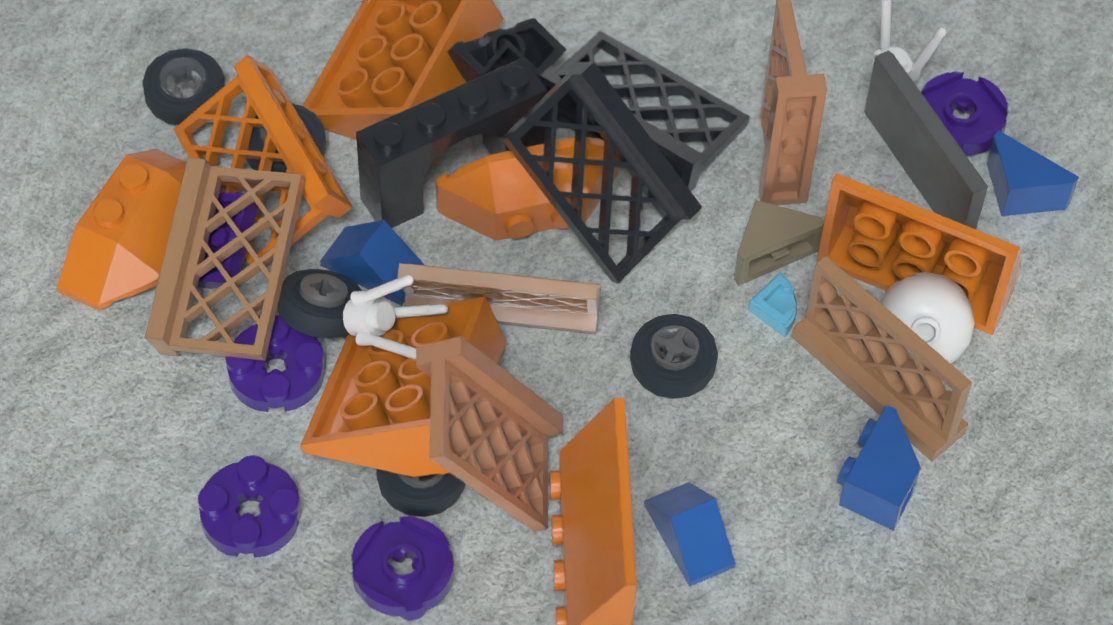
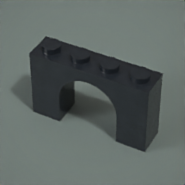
(404, 146)

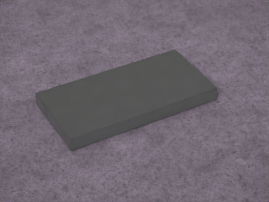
(923, 143)

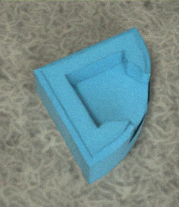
(776, 304)

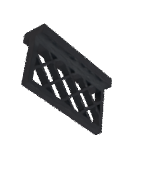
(623, 138)
(683, 158)

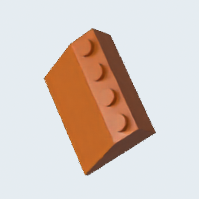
(395, 59)
(891, 239)
(380, 401)
(595, 523)

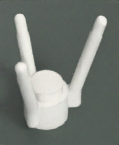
(912, 68)
(371, 316)

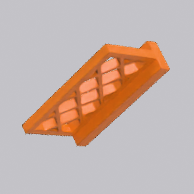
(284, 133)

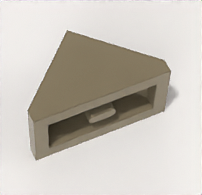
(775, 239)

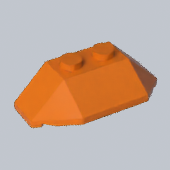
(505, 202)
(124, 231)

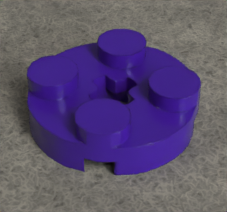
(979, 97)
(278, 389)
(242, 482)
(408, 593)

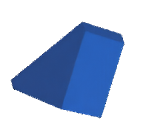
(1027, 180)
(370, 256)
(692, 531)

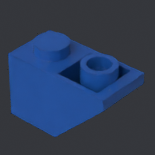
(883, 474)

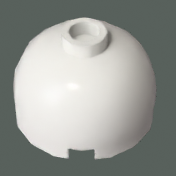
(934, 311)

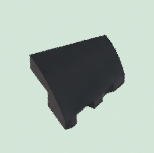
(505, 46)

